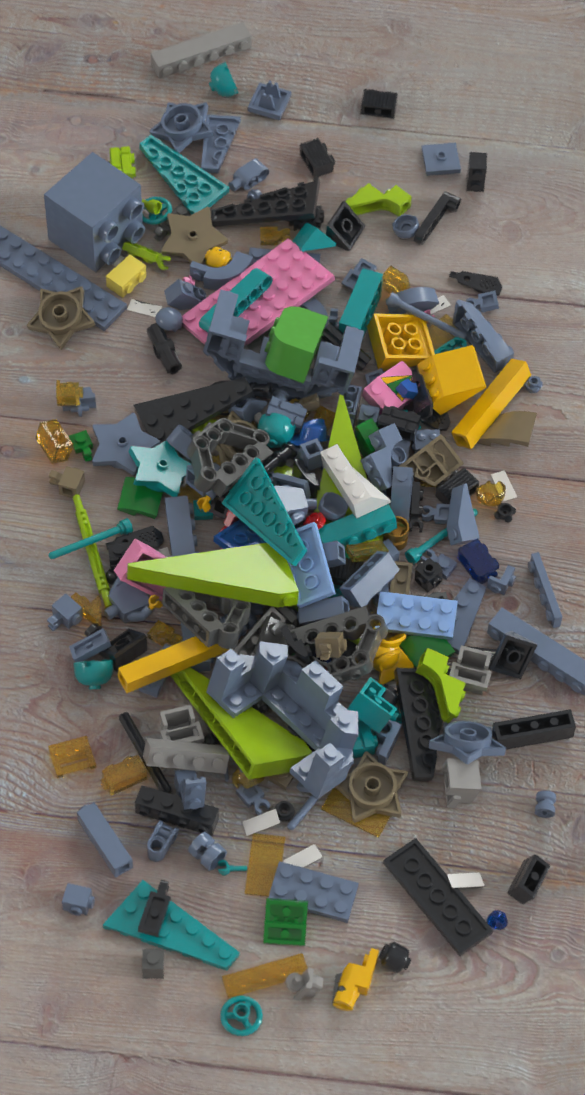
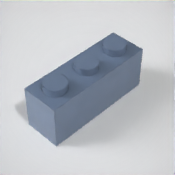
(369, 579)

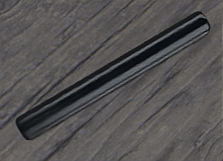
(139, 744)

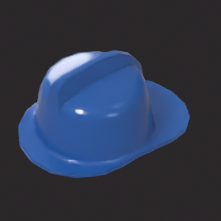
(311, 430)

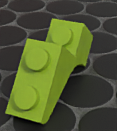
(371, 199)
(448, 689)

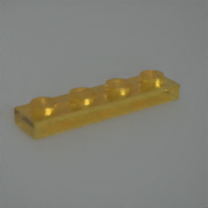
(263, 975)

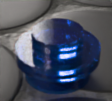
(497, 919)

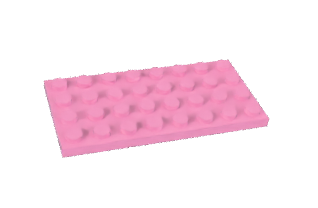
(294, 281)

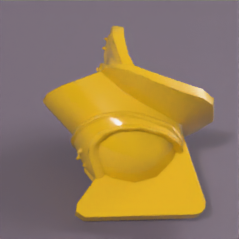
(390, 657)

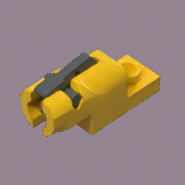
(354, 981)

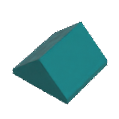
(312, 238)

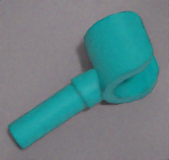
(226, 871)

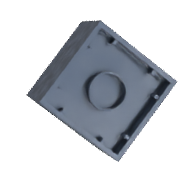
(94, 212)

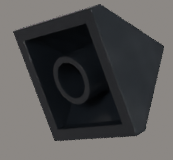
(344, 227)
(125, 648)
(513, 655)

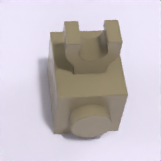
(70, 482)
(330, 645)

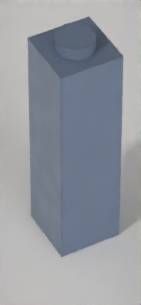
(104, 839)

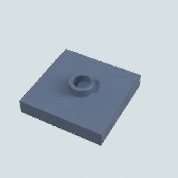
(441, 159)

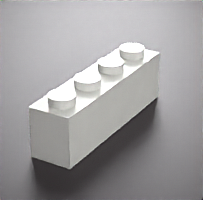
(355, 489)

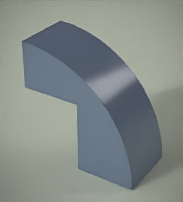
(418, 297)

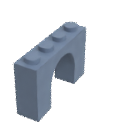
(329, 607)

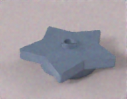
(183, 125)
(116, 441)
(467, 741)

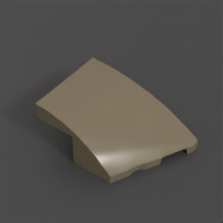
(510, 428)
(434, 461)

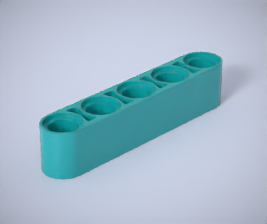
(248, 291)

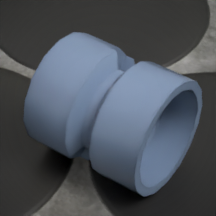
(205, 849)

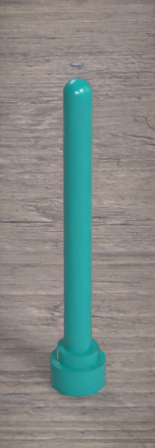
(123, 527)
(414, 554)

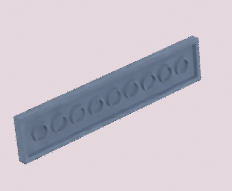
(49, 274)

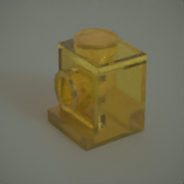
(68, 393)

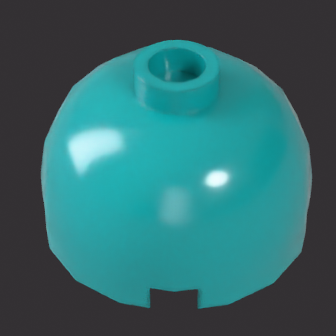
(222, 81)
(278, 429)
(93, 672)

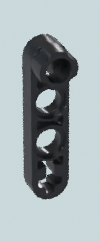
(446, 202)

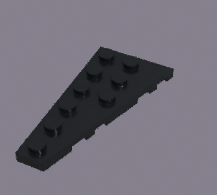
(273, 206)
(191, 407)

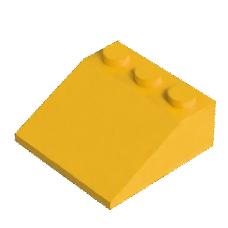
(399, 339)
(452, 377)

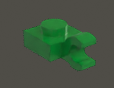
(82, 444)

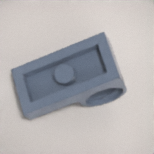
(387, 740)

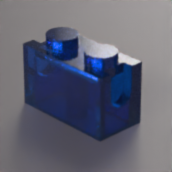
(478, 561)

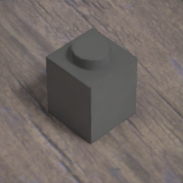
(153, 964)

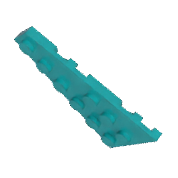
(187, 180)
(261, 509)
(178, 933)

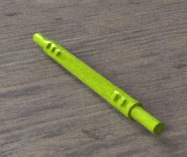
(92, 551)

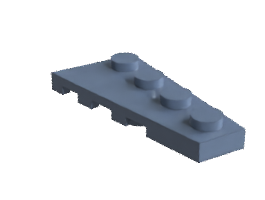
(216, 147)
(468, 604)

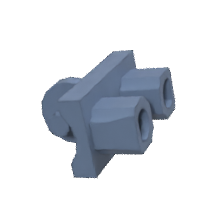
(87, 402)

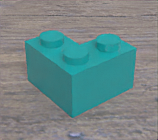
(372, 707)

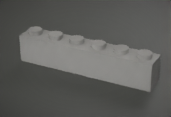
(201, 50)

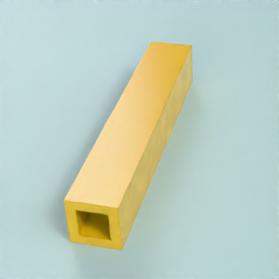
(491, 403)
(165, 663)

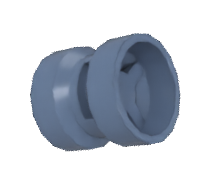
(398, 456)
(545, 804)

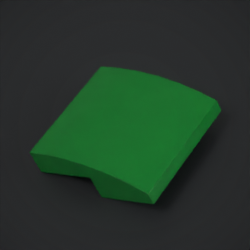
(138, 499)
(416, 645)
(285, 921)

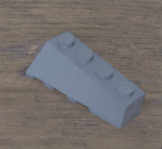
(482, 336)

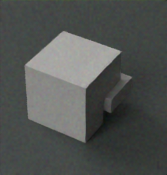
(472, 669)
(180, 725)
(461, 781)

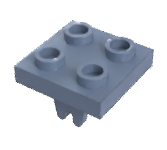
(269, 100)

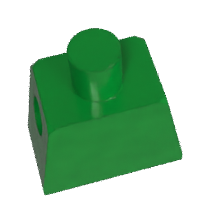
(361, 434)

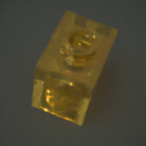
(394, 280)

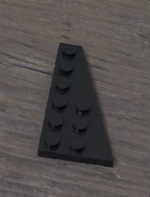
(420, 720)

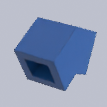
(407, 389)

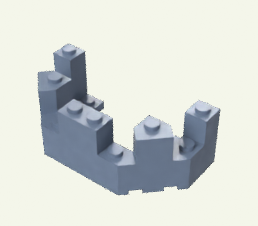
(225, 344)
(302, 698)

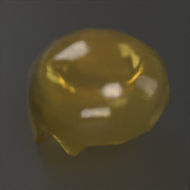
(491, 494)
(240, 778)

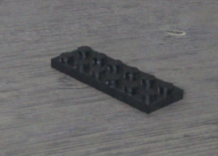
(434, 895)

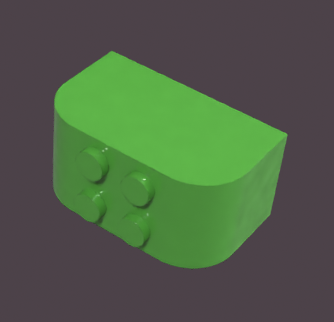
(294, 342)

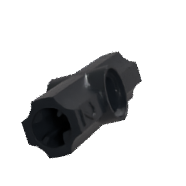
(334, 336)
(164, 349)

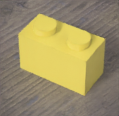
(126, 276)

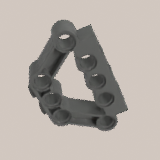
(225, 432)
(342, 622)
(204, 624)

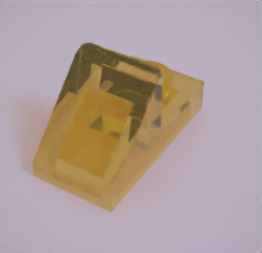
(91, 611)

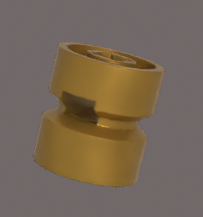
(399, 536)

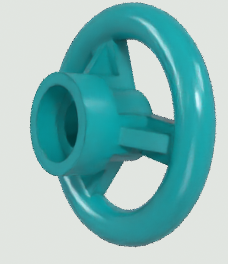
(157, 219)
(241, 1007)

